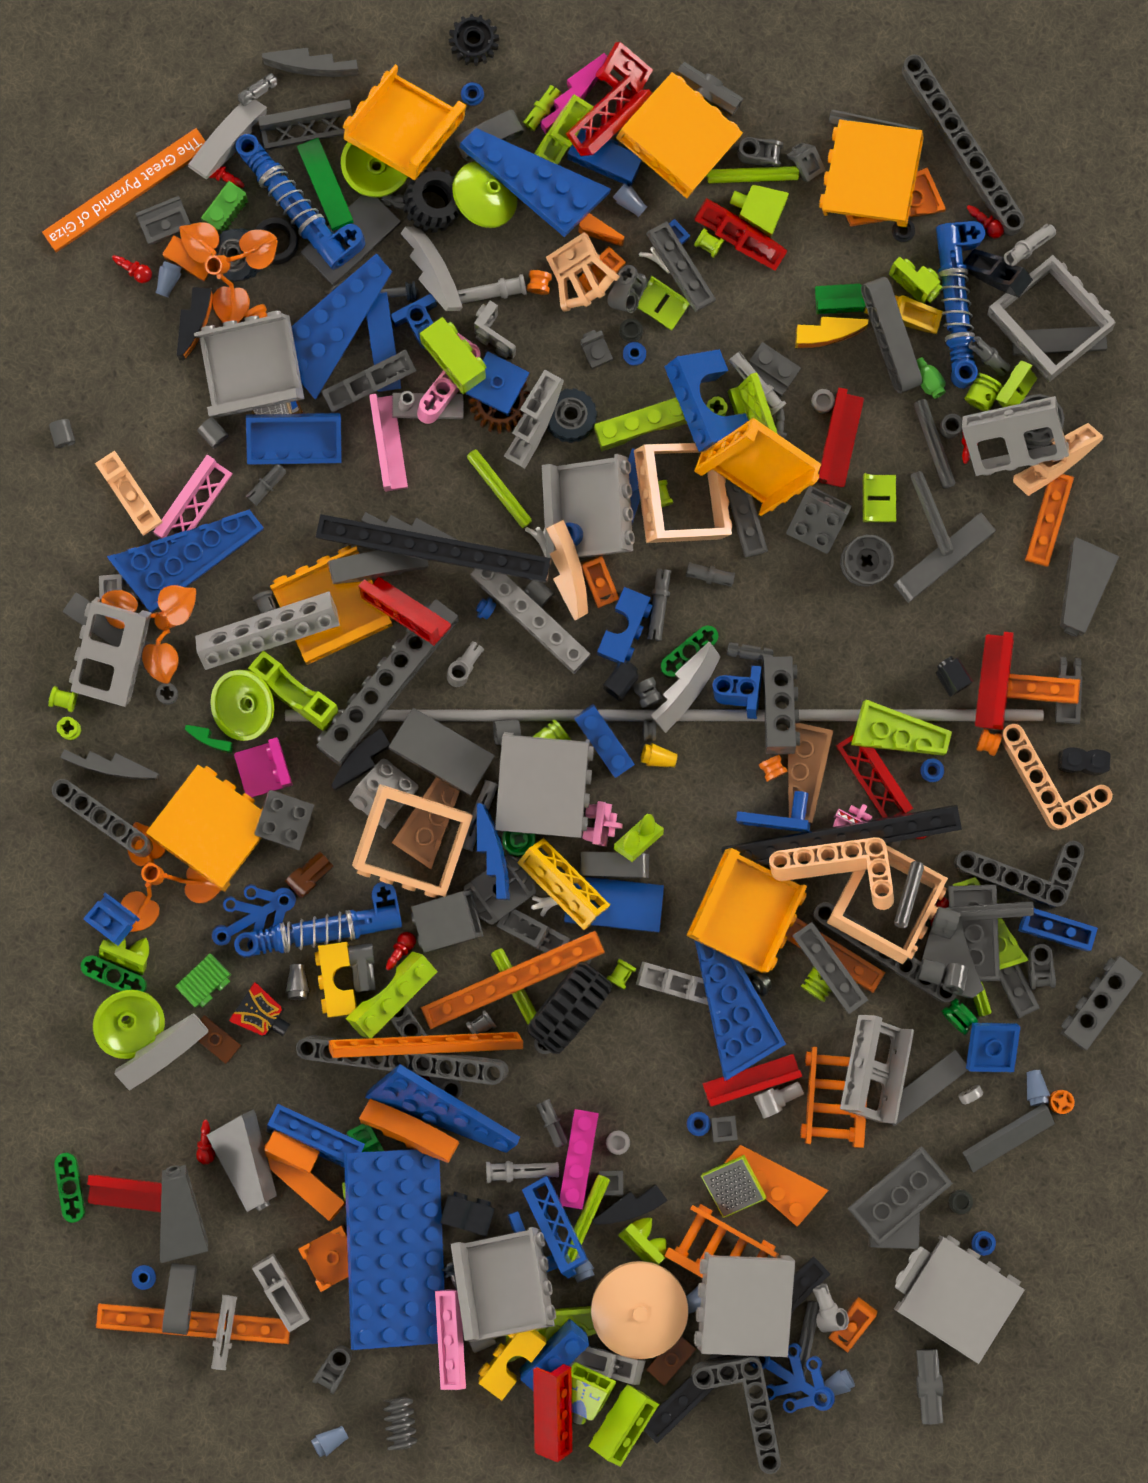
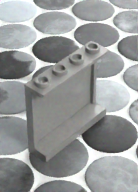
(250, 364)
(594, 498)
(543, 785)
(503, 1285)
(960, 1298)
(745, 1305)

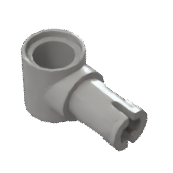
(464, 664)
(773, 1100)
(830, 1316)

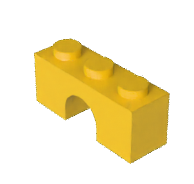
(336, 1001)
(496, 1375)

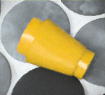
(657, 756)

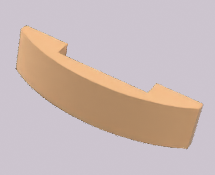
(129, 493)

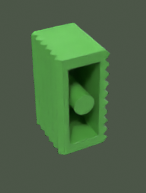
(225, 207)
(204, 981)

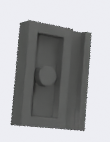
(163, 220)
(774, 368)

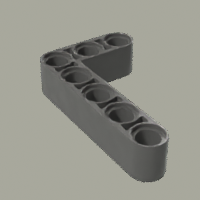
(1024, 878)
(753, 1401)

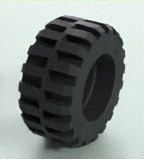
(569, 1007)

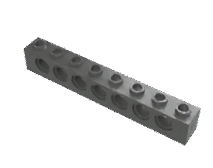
(340, 750)

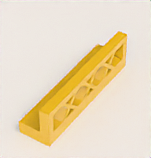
(560, 885)

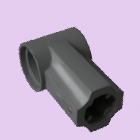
(362, 963)

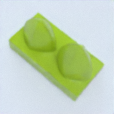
(639, 838)
(132, 959)
(636, 1236)

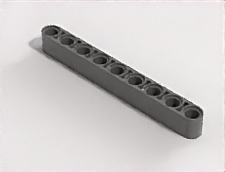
(961, 133)
(413, 1062)

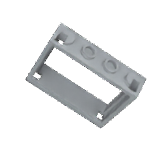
(1026, 345)

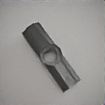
(710, 88)
(929, 1386)

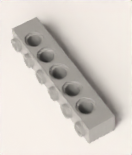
(532, 618)
(267, 630)

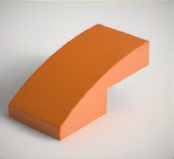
(611, 259)

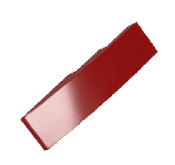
(741, 234)

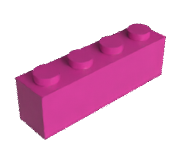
(578, 1158)

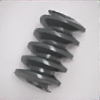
(400, 1423)

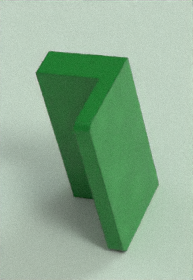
(839, 299)

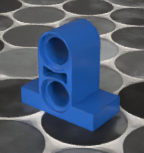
(404, 315)
(736, 686)

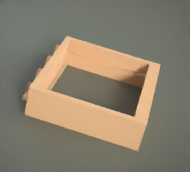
(651, 500)
(902, 863)
(407, 882)

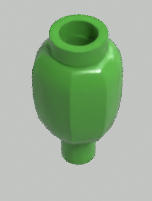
(932, 380)

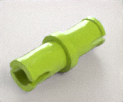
(542, 108)

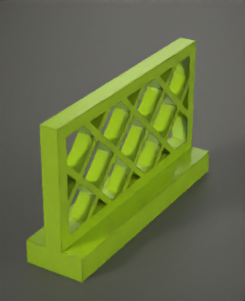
(750, 399)

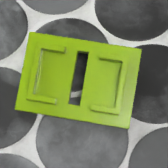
(671, 310)
(1022, 379)
(879, 487)

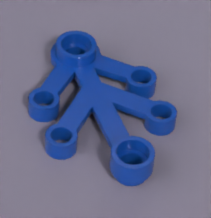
(257, 913)
(797, 1382)

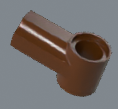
(305, 878)

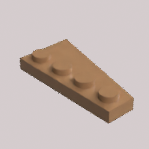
(808, 765)
(423, 829)

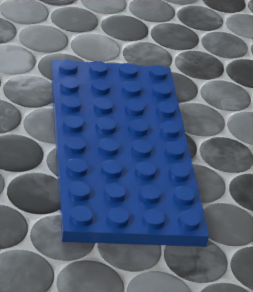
(393, 1247)

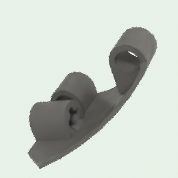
(947, 956)

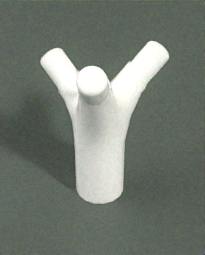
(654, 256)
(539, 536)
(545, 903)

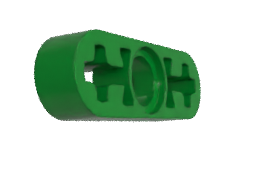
(698, 635)
(100, 963)
(60, 1182)

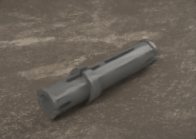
(659, 604)

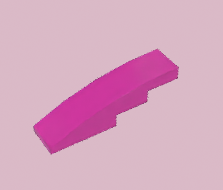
(578, 84)

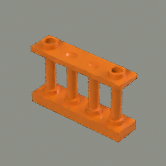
(853, 1134)
(680, 1254)

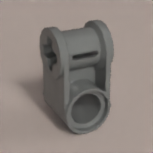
(762, 152)
(627, 291)
(1041, 968)
(332, 1372)

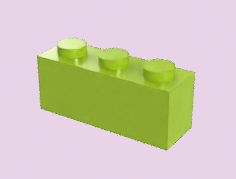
(453, 355)
(623, 1425)

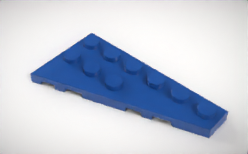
(545, 187)
(331, 325)
(182, 556)
(738, 1015)
(427, 1102)

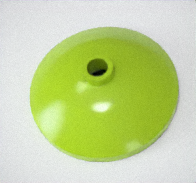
(360, 175)
(479, 201)
(232, 707)
(127, 1037)

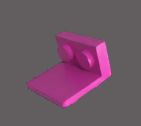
(263, 768)

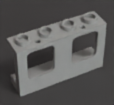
(1011, 425)
(123, 658)
(864, 1068)

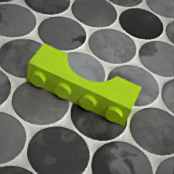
(639, 422)
(308, 703)
(377, 1011)

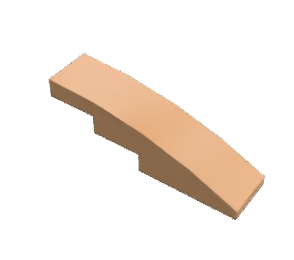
(1080, 444)
(571, 579)

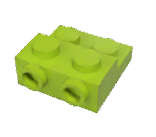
(921, 285)

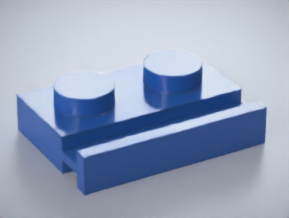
(111, 919)

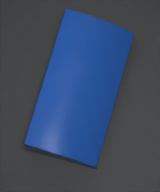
(293, 438)
(631, 905)

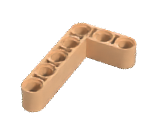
(1046, 784)
(839, 864)

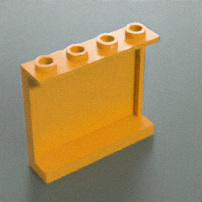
(402, 124)
(679, 134)
(872, 171)
(760, 464)
(356, 616)
(208, 826)
(746, 912)

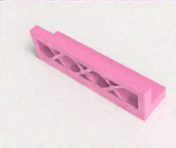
(388, 444)
(188, 493)
(450, 1340)

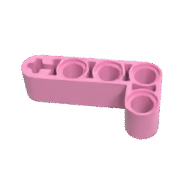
(440, 401)

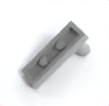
(407, 403)

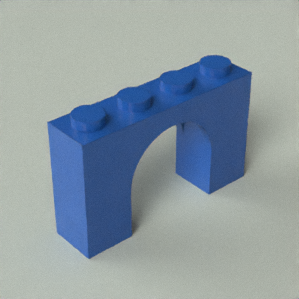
(685, 376)

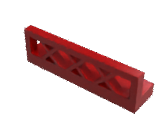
(614, 123)
(883, 774)
(752, 1080)

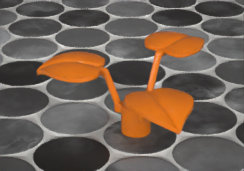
(258, 248)
(176, 608)
(197, 887)

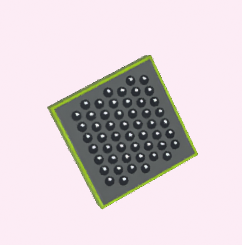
(733, 1186)

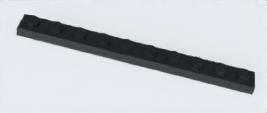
(433, 548)
(888, 829)
(688, 1395)

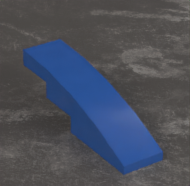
(382, 334)
(489, 842)

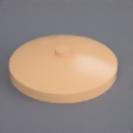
(639, 1310)

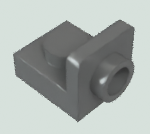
(807, 161)
(595, 349)

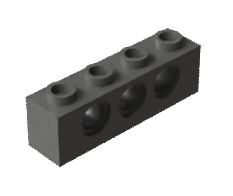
(780, 669)
(1127, 977)

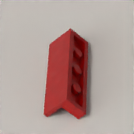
(840, 438)
(404, 610)
(994, 681)
(124, 1193)
(553, 1412)

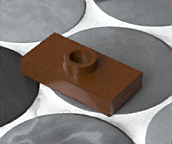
(218, 1041)
(668, 1363)

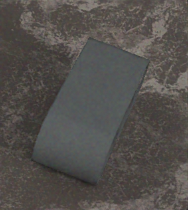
(504, 126)
(613, 865)
(179, 1299)

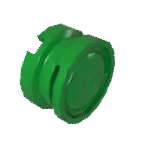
(517, 842)
(961, 1015)

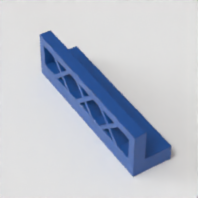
(314, 1134)
(549, 1228)

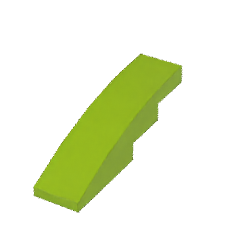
(556, 141)

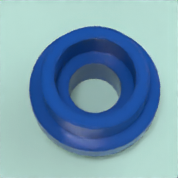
(472, 87)
(634, 361)
(485, 608)
(939, 770)
(706, 1123)
(990, 1246)
(151, 1277)

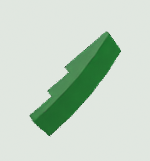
(325, 184)

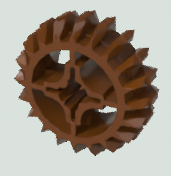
(499, 423)

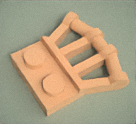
(572, 260)

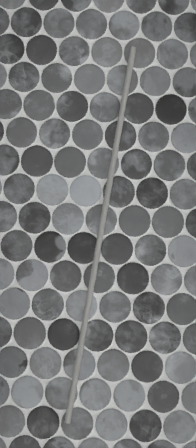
(689, 715)

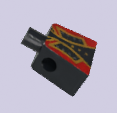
(260, 1013)

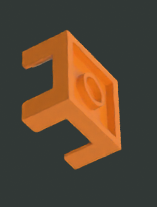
(328, 1257)

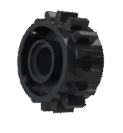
(473, 27)

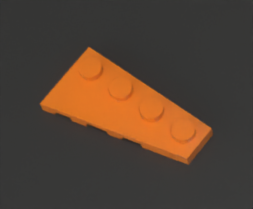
(925, 200)
(783, 1188)

